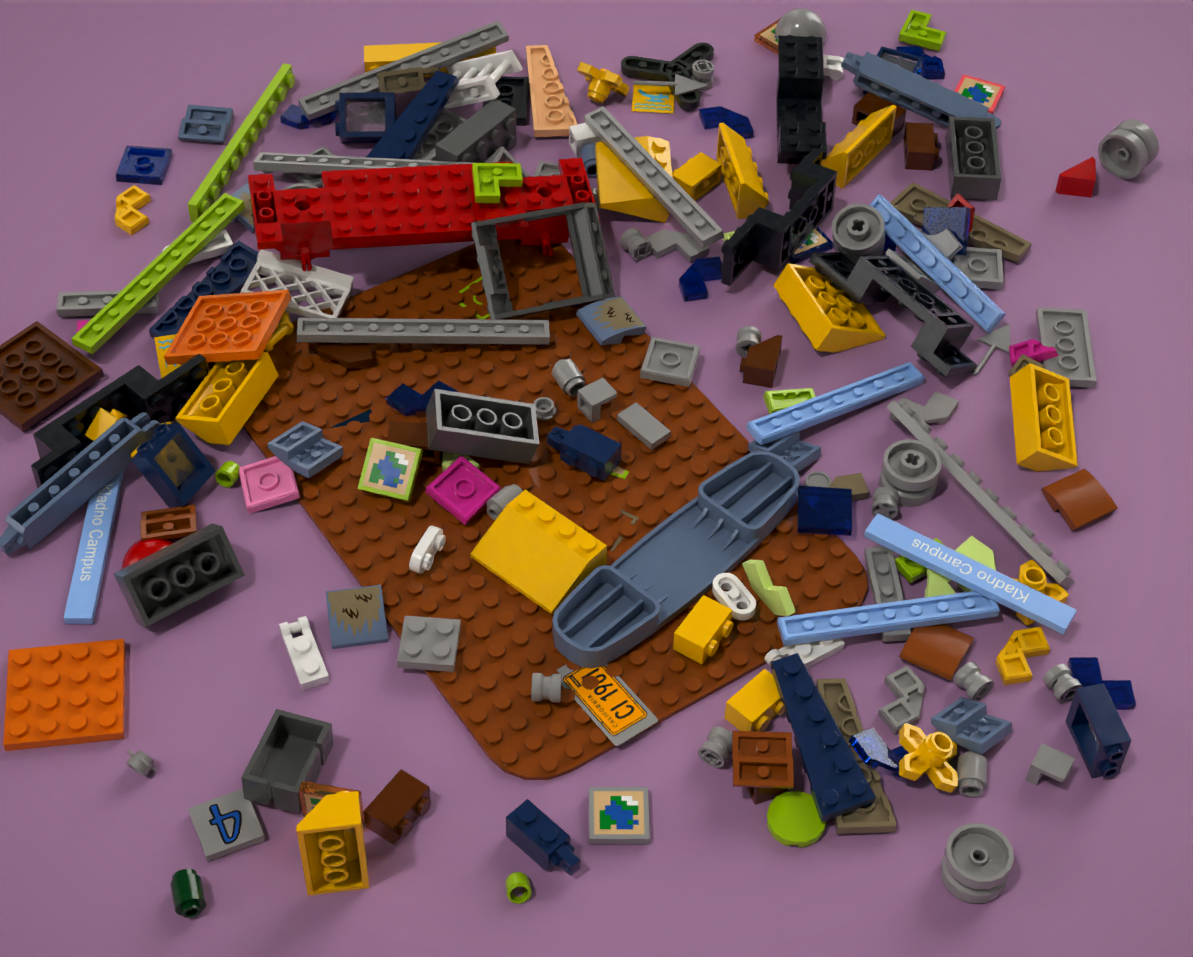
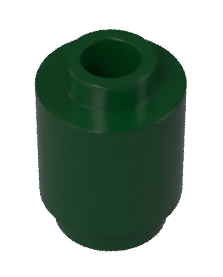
(187, 893)

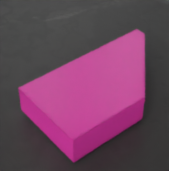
(1032, 349)

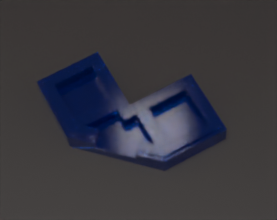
(931, 68)
(296, 118)
(739, 123)
(693, 280)
(410, 401)
(1088, 674)
(875, 751)

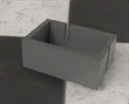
(286, 756)

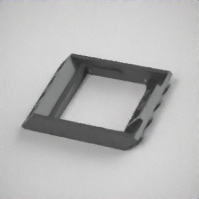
(587, 250)

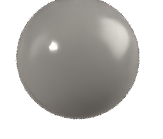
(801, 23)

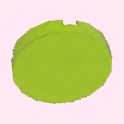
(794, 819)

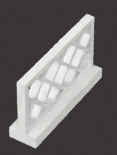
(319, 279)

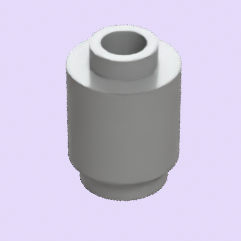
(568, 376)
(499, 501)
(971, 774)

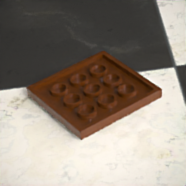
(40, 375)

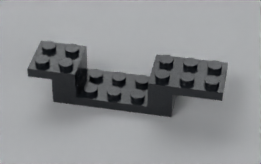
(799, 98)
(773, 237)
(879, 276)
(130, 394)

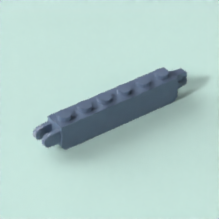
(912, 90)
(75, 483)

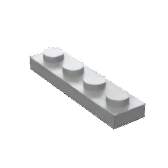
(91, 302)
(885, 584)

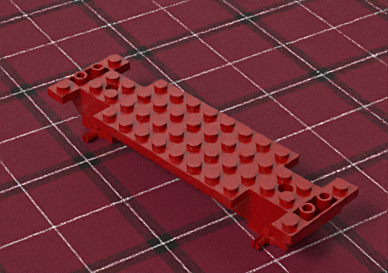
(406, 209)

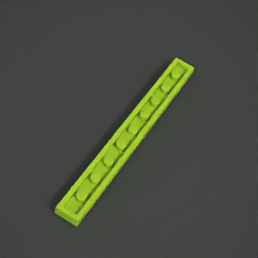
(241, 142)
(157, 274)

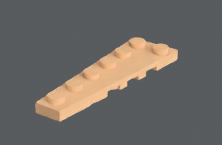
(548, 101)

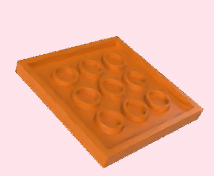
(228, 327)
(65, 695)

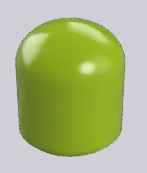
(227, 474)
(515, 880)

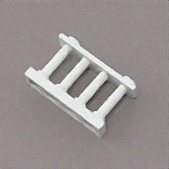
(479, 76)

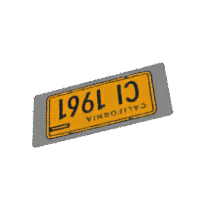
(610, 704)

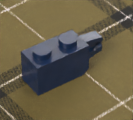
(586, 450)
(541, 838)

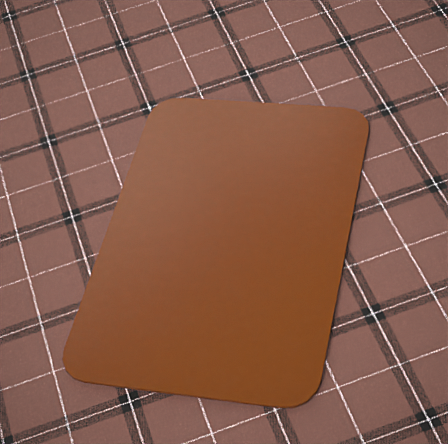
(501, 629)

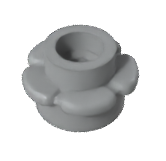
(544, 408)

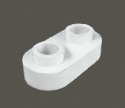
(424, 553)
(736, 597)

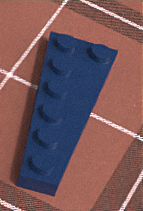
(416, 121)
(225, 278)
(831, 768)

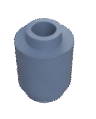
(589, 159)

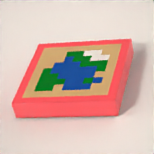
(981, 91)

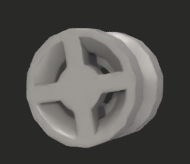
(746, 338)
(885, 502)

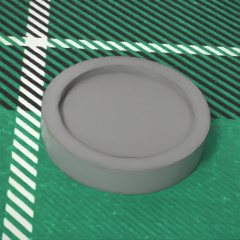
(817, 479)

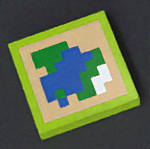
(390, 469)

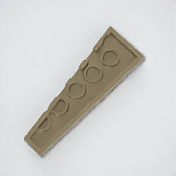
(983, 234)
(873, 817)

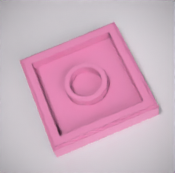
(267, 484)

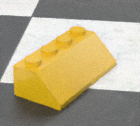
(861, 145)
(739, 173)
(227, 398)
(1042, 420)
(333, 845)

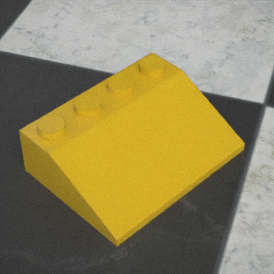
(622, 190)
(825, 311)
(539, 551)

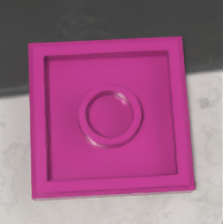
(462, 490)

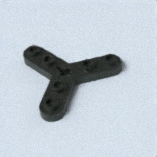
(663, 70)

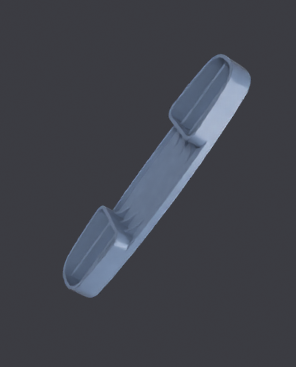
(675, 561)

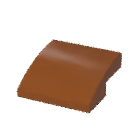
(1079, 499)
(168, 523)
(937, 649)
(762, 759)

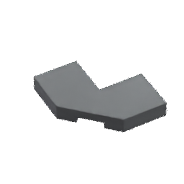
(684, 243)
(937, 410)
(909, 695)

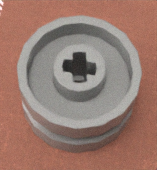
(1128, 149)
(858, 232)
(911, 470)
(976, 863)

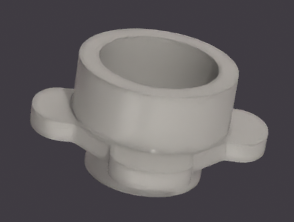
(140, 762)

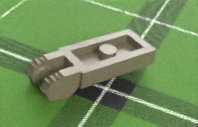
(403, 80)

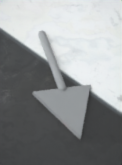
(682, 84)
(997, 339)

